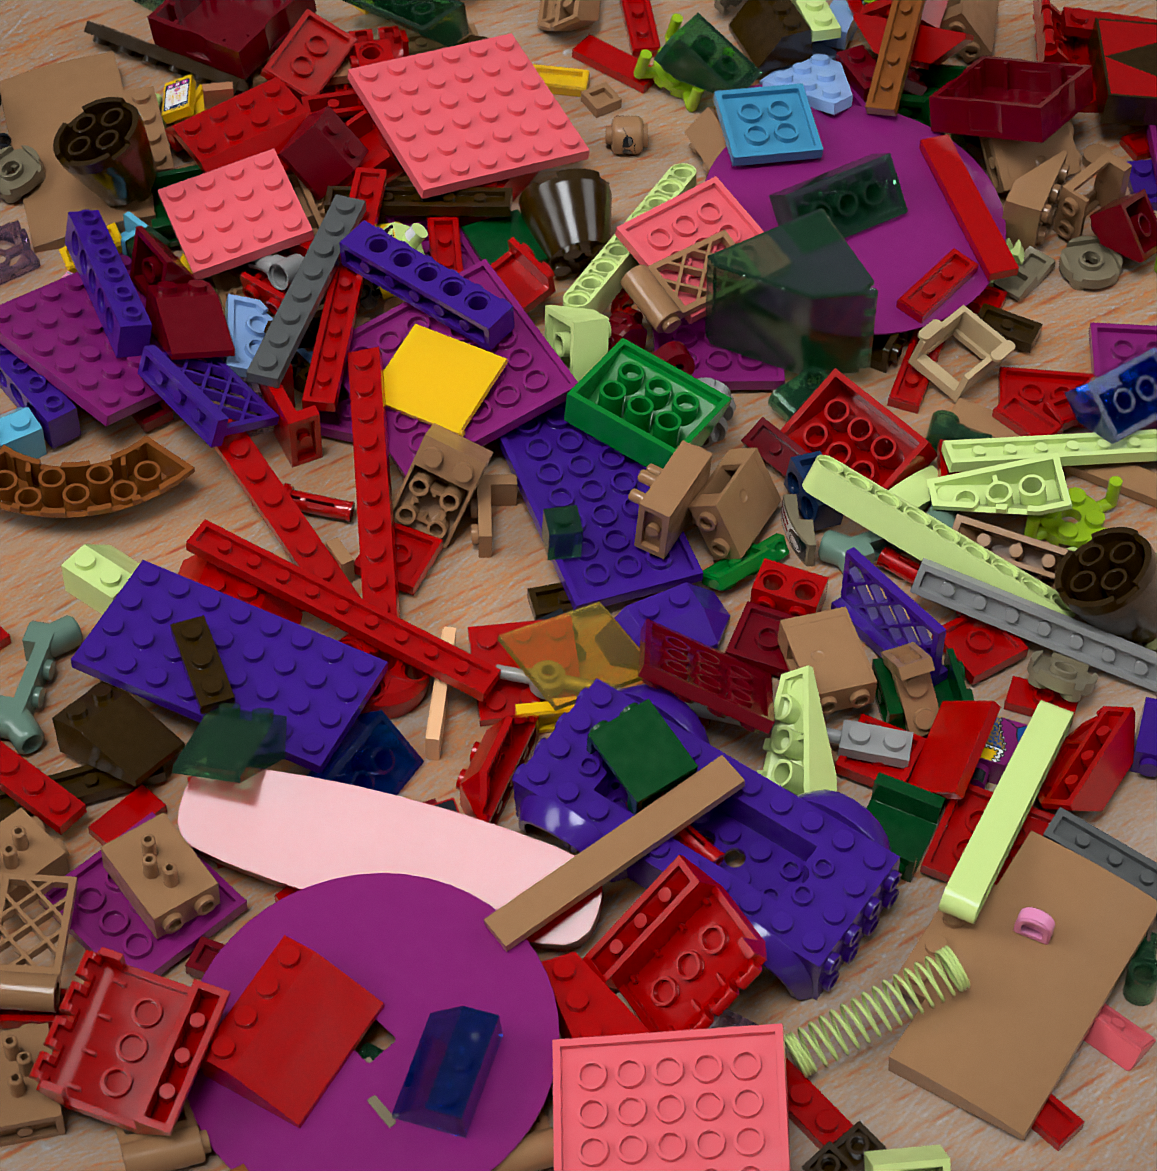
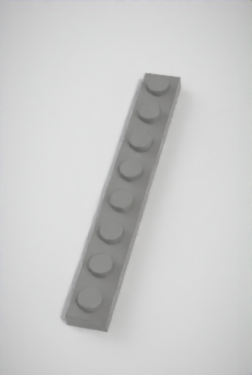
(1036, 623)

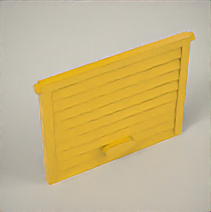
(440, 378)

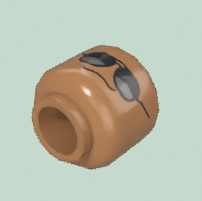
(627, 135)

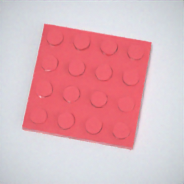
(235, 214)
(685, 222)

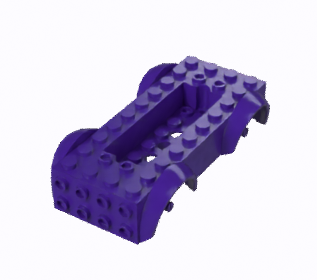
(812, 862)

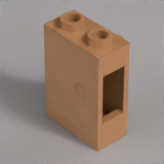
(973, 18)
(1011, 159)
(735, 503)
(664, 507)
(836, 654)
(29, 850)
(160, 875)
(23, 1110)

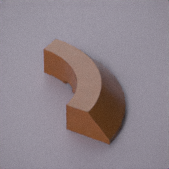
(87, 488)

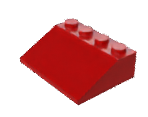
(858, 432)
(290, 1032)

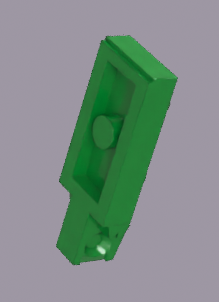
(728, 572)

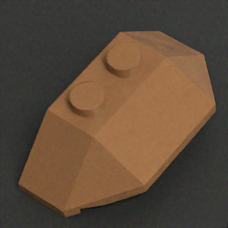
(567, 14)
(1024, 552)

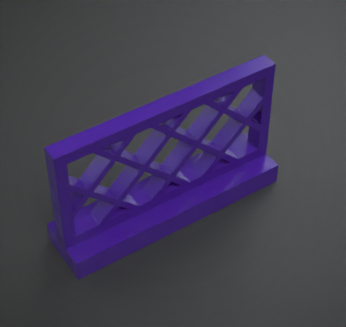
(194, 401)
(874, 618)

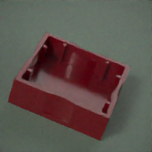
(226, 33)
(1011, 99)

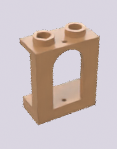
(1110, 184)

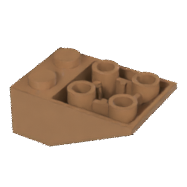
(1033, 201)
(440, 483)

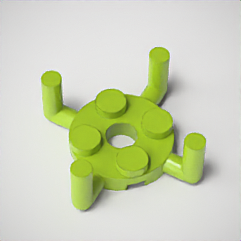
(689, 93)
(1084, 509)

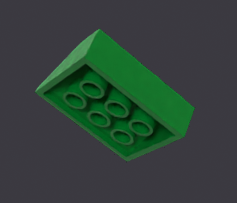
(643, 405)

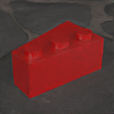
(585, 1002)

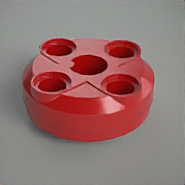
(401, 686)

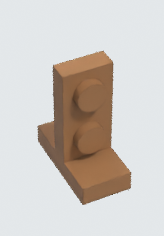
(491, 491)
(913, 685)

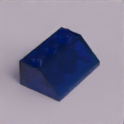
(1118, 398)
(373, 756)
(449, 1070)

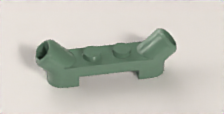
(835, 544)
(41, 647)

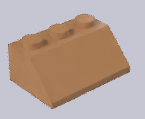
(706, 137)

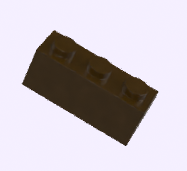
(772, 34)

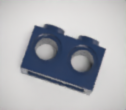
(809, 506)

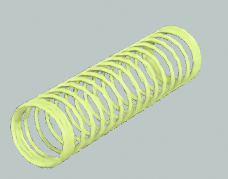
(802, 1056)

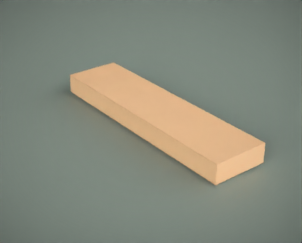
(438, 707)

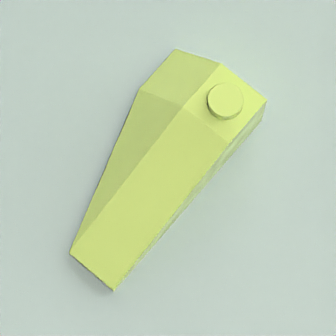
(1014, 487)
(799, 743)

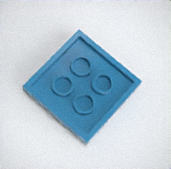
(767, 124)

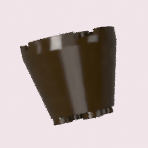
(108, 151)
(569, 218)
(1112, 584)

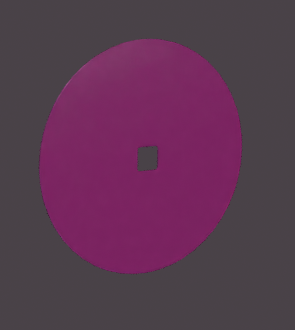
(896, 250)
(419, 953)

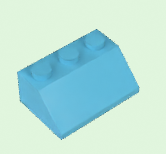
(22, 432)

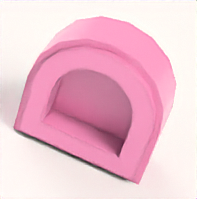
(1035, 925)

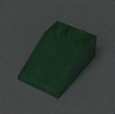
(706, 58)
(233, 744)

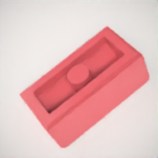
(1119, 1038)

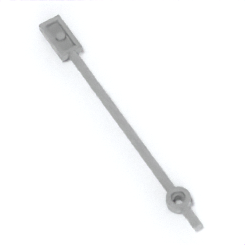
(855, 739)

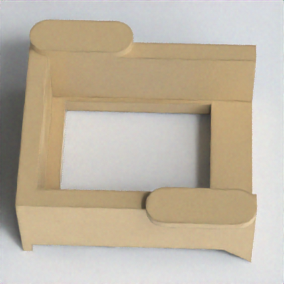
(973, 334)

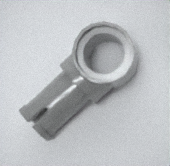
(278, 268)

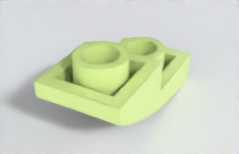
(915, 488)

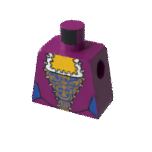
(997, 751)

